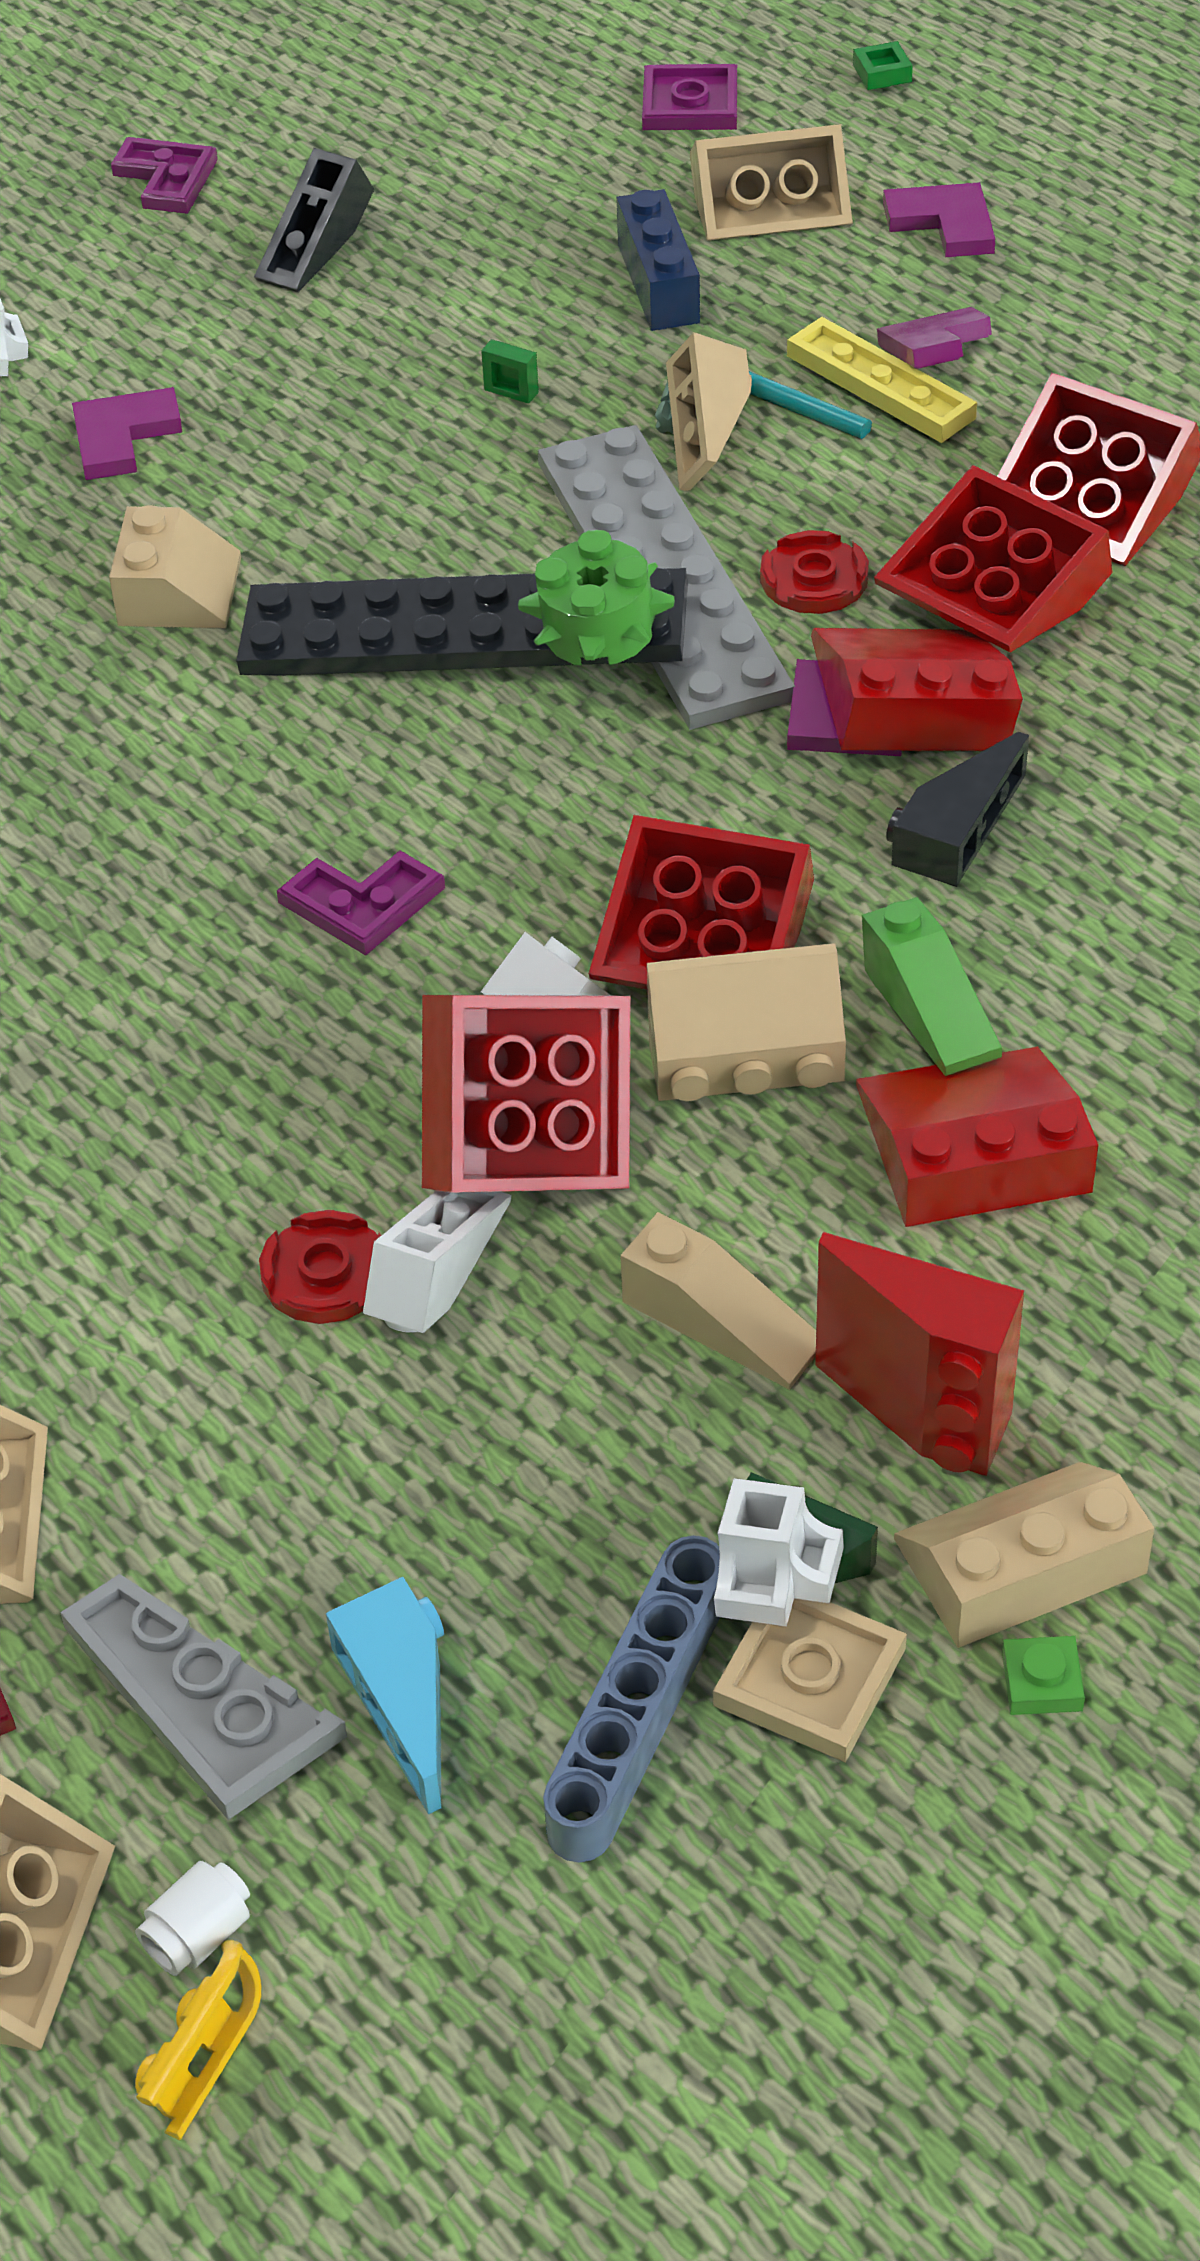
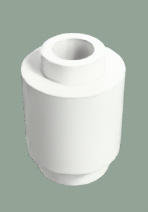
(194, 1917)

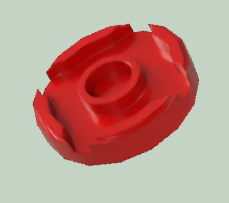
(814, 585)
(327, 1285)

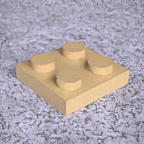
(813, 1676)

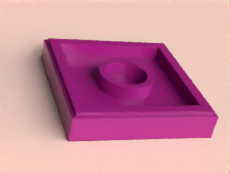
(690, 97)

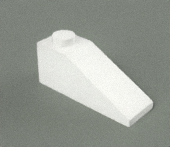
(429, 1256)

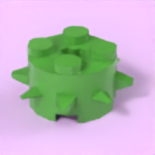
(595, 600)

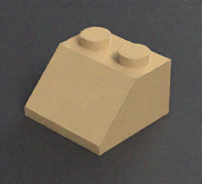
(172, 571)

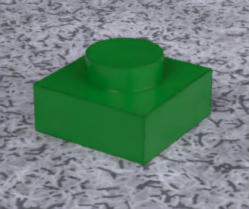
(882, 65)
(510, 371)

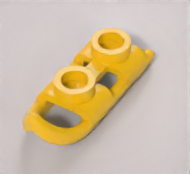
(206, 2022)

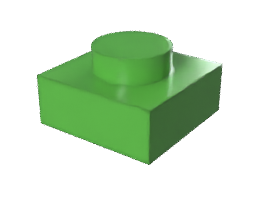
(1043, 1675)

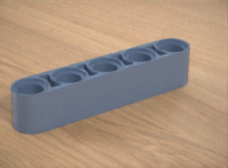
(628, 1724)

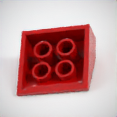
(1104, 460)
(999, 561)
(916, 689)
(697, 896)
(525, 1092)
(980, 1136)
(920, 1348)

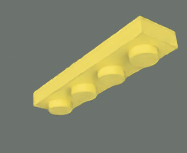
(882, 379)

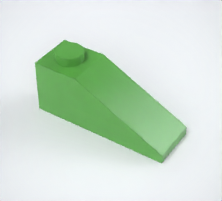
(927, 986)

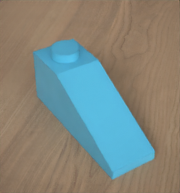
(394, 1665)

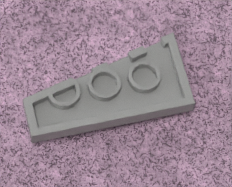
(198, 1696)

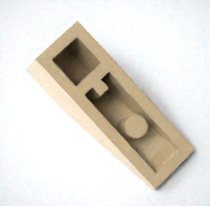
(706, 395)
(714, 1300)

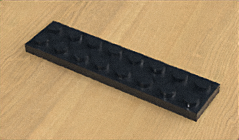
(419, 626)

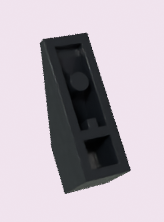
(316, 220)
(956, 812)

